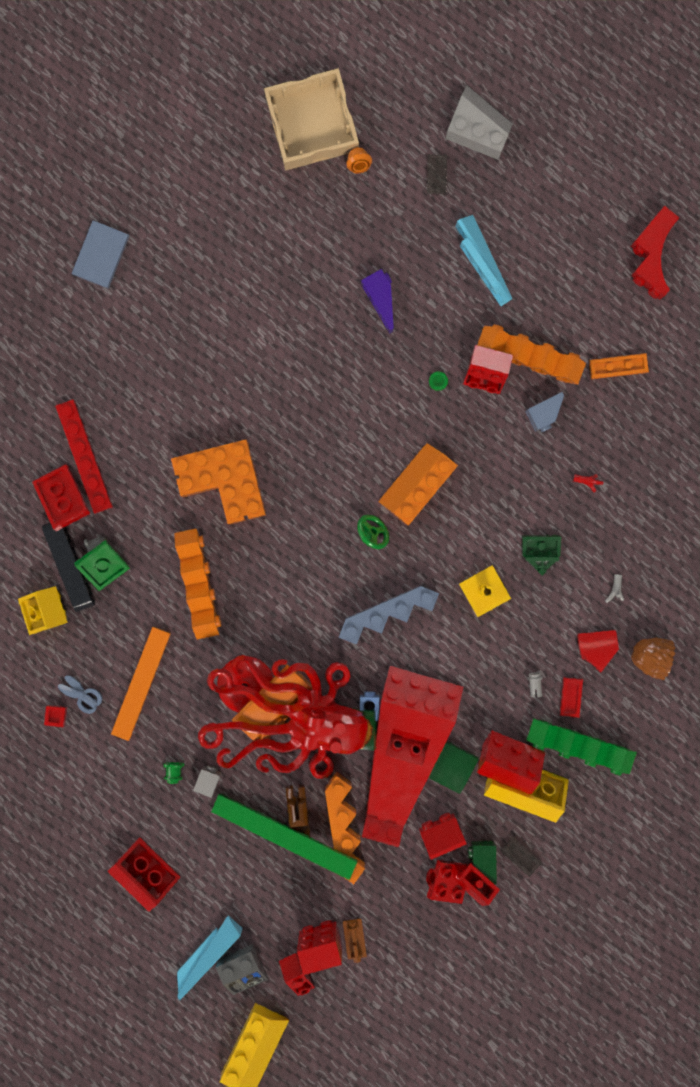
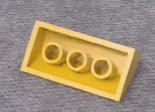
(546, 800)
(253, 1048)

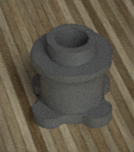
(91, 544)

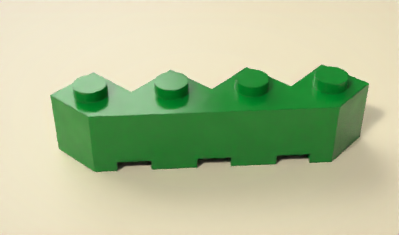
(575, 744)

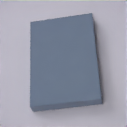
(100, 254)

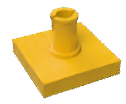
(484, 591)

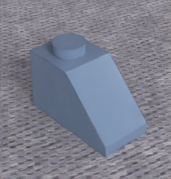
(545, 413)

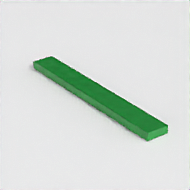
(284, 836)

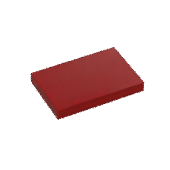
(61, 497)

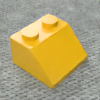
(42, 610)

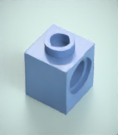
(370, 696)

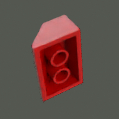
(144, 874)

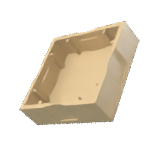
(311, 119)

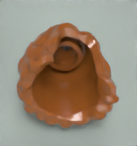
(654, 657)

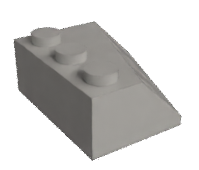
(478, 125)

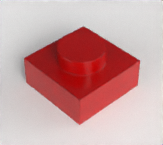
(55, 716)

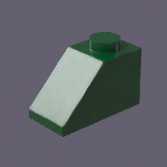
(484, 858)

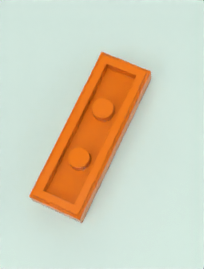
(618, 366)

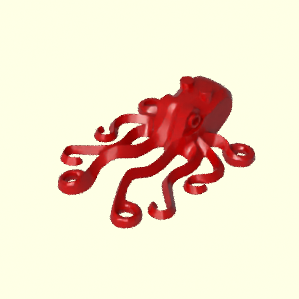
(313, 723)

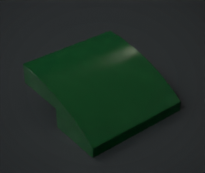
(453, 767)

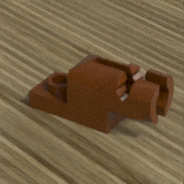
(298, 809)

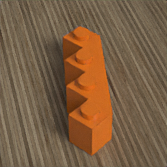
(539, 358)
(196, 580)
(340, 817)

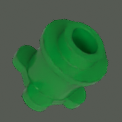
(173, 772)

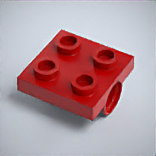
(444, 882)

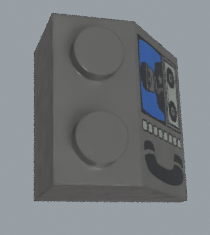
(241, 970)

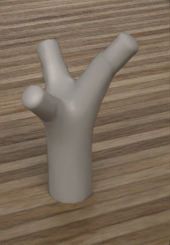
(616, 591)

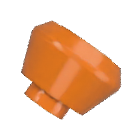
(358, 160)

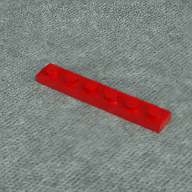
(84, 456)

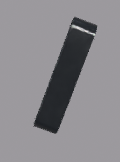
(64, 558)

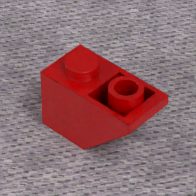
(293, 975)

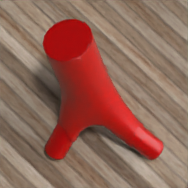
(589, 481)

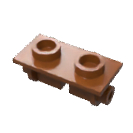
(354, 939)

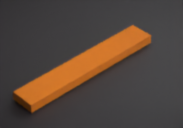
(140, 683)

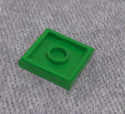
(102, 565)

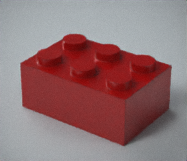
(511, 762)
(319, 947)

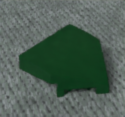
(541, 550)

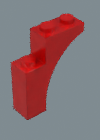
(650, 246)

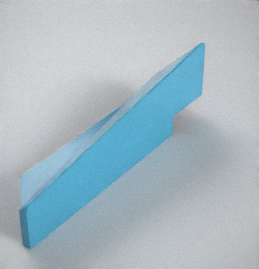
(481, 258)
(207, 954)

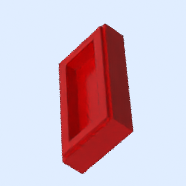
(571, 697)

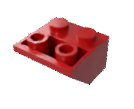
(488, 369)

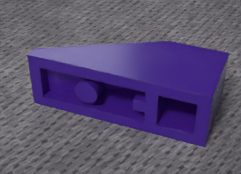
(379, 292)

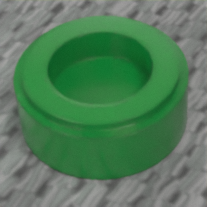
(438, 381)

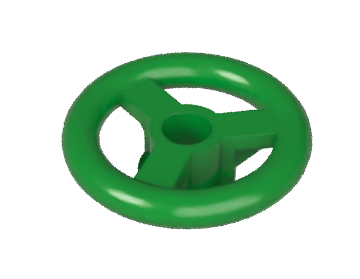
(369, 533)

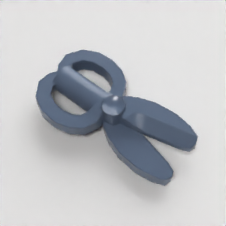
(78, 692)

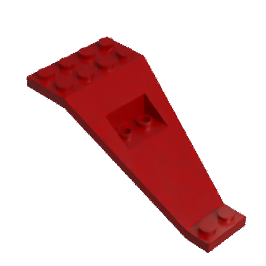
(416, 715)

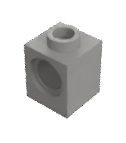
(207, 780)

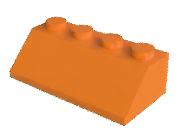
(417, 483)
(255, 715)

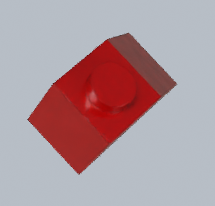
(478, 885)

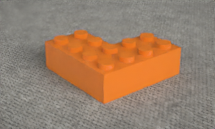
(226, 468)

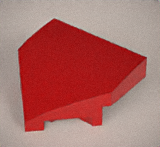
(598, 647)

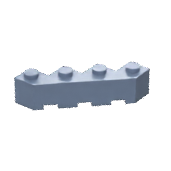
(377, 615)

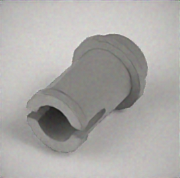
(535, 683)

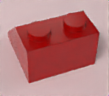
(442, 835)

